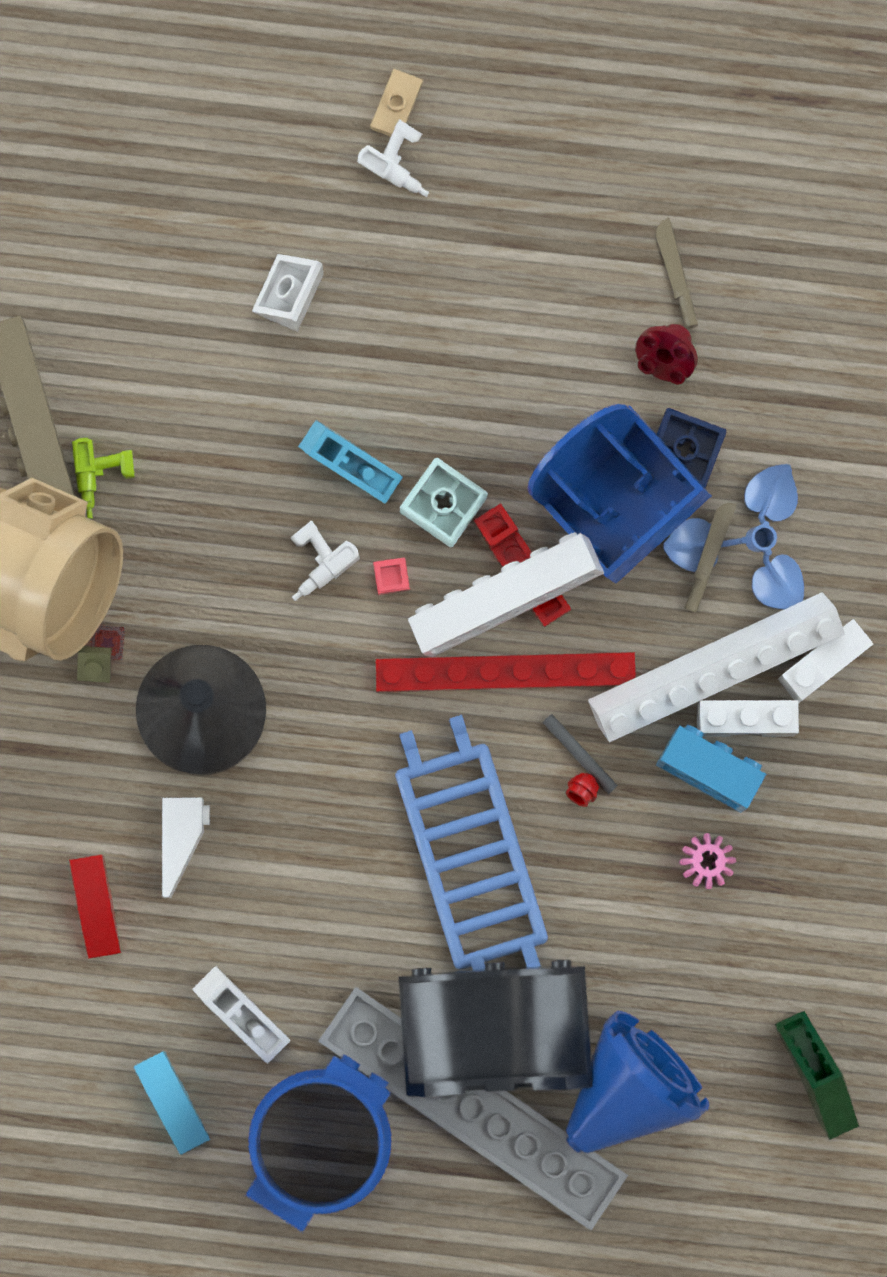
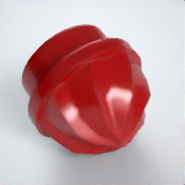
(582, 789)

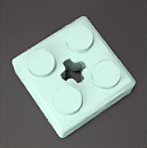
(443, 481)

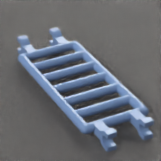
(508, 844)

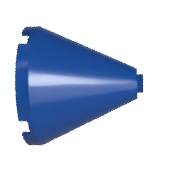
(634, 1090)

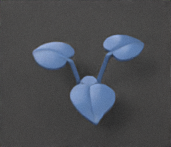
(774, 496)

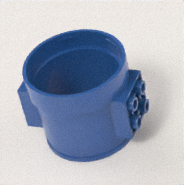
(370, 1091)

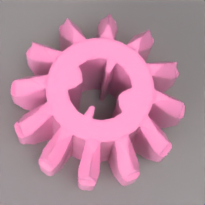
(718, 864)

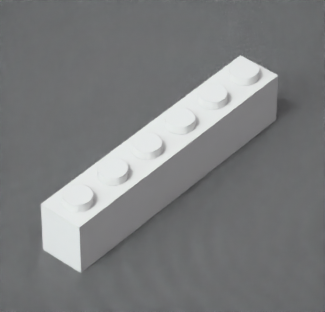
(505, 594)

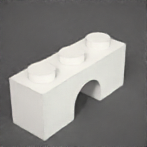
(757, 717)

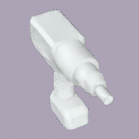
(387, 163)
(330, 563)

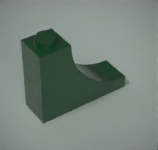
(819, 1075)

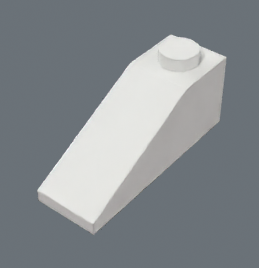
(825, 662)
(181, 831)
(241, 1014)

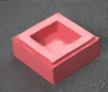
(391, 576)

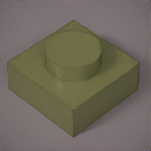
(94, 664)

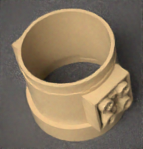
(53, 571)

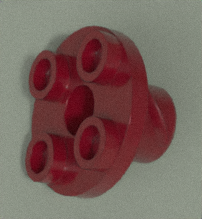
(666, 353)

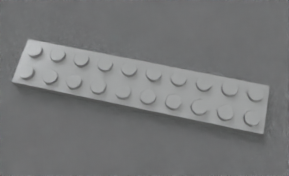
(488, 1122)

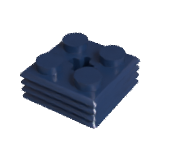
(703, 437)

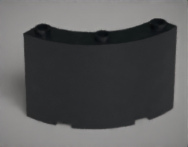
(495, 1029)

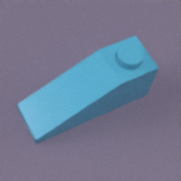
(350, 461)

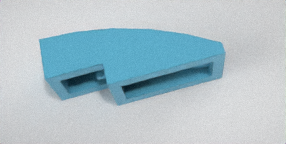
(171, 1102)

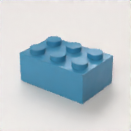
(711, 768)

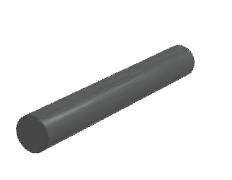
(579, 754)

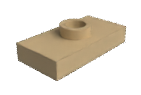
(396, 102)

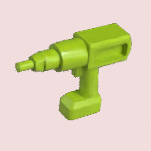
(89, 467)

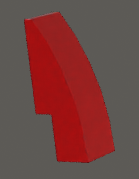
(95, 906)

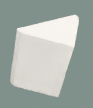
(289, 290)

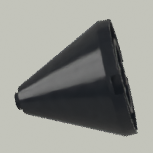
(201, 709)

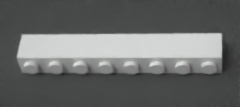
(716, 666)

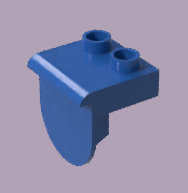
(616, 487)

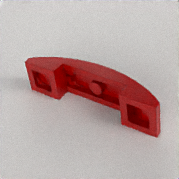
(508, 546)

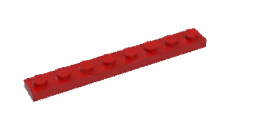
(504, 672)

